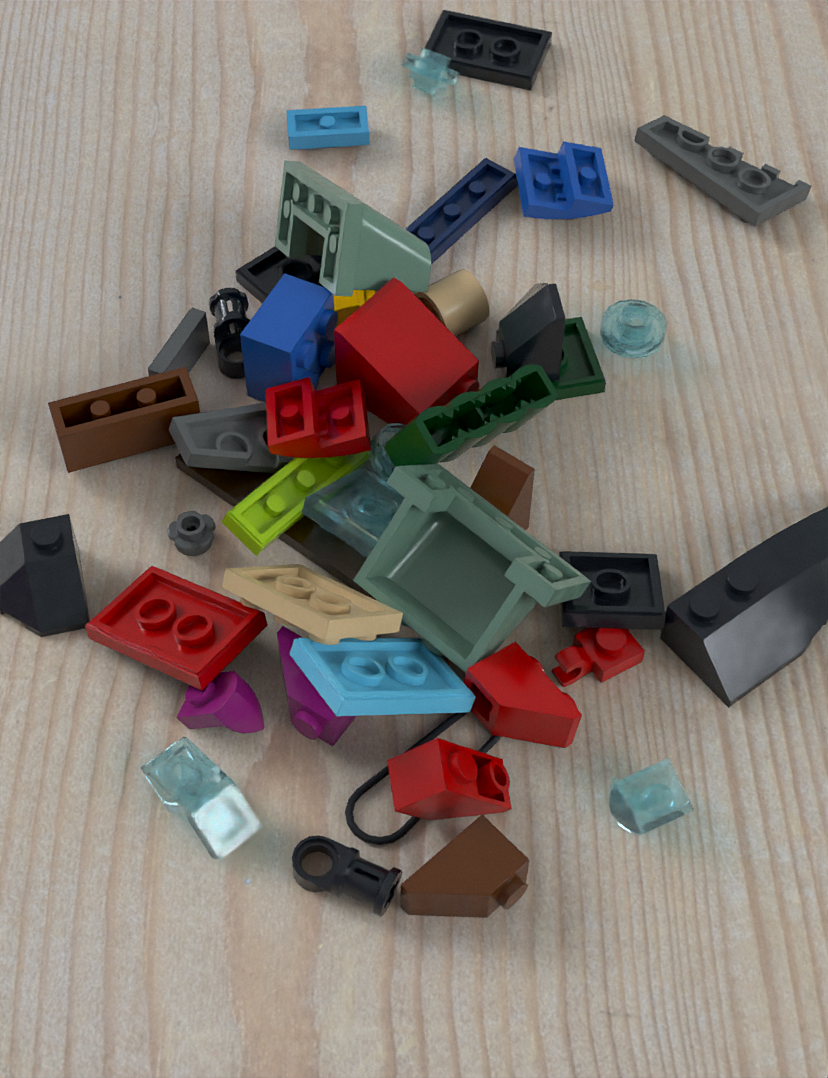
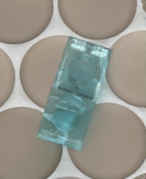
(204, 794)

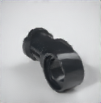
(225, 340)
(348, 874)

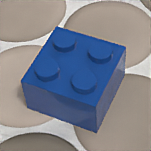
(289, 336)

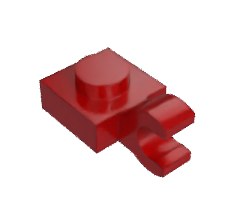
(597, 651)

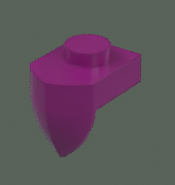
(225, 703)

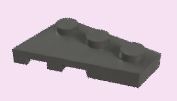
(227, 440)

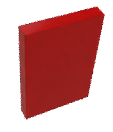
(176, 627)

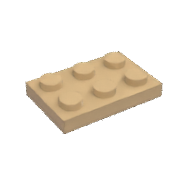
(312, 602)

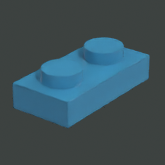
(328, 127)

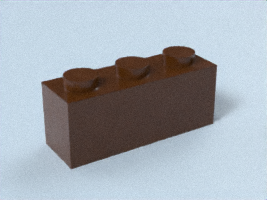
(122, 418)

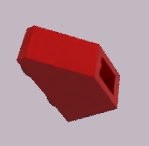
(521, 700)
(448, 782)

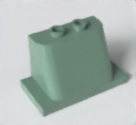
(356, 241)
(460, 567)

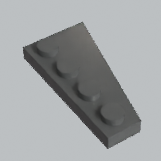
(720, 171)

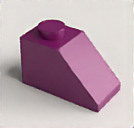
(306, 706)

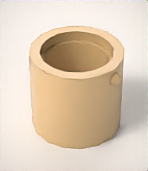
(457, 301)

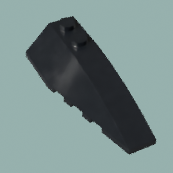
(754, 611)

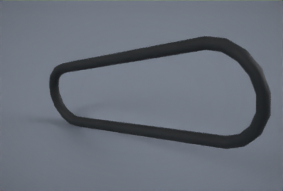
(385, 771)

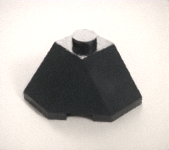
(532, 333)
(43, 577)

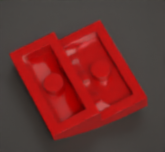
(317, 422)

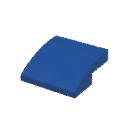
(563, 182)

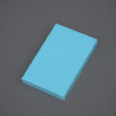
(381, 677)

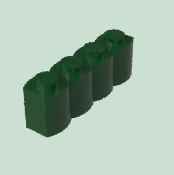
(472, 418)

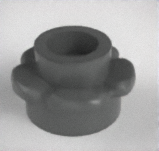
(193, 542)

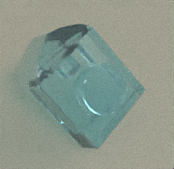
(648, 798)

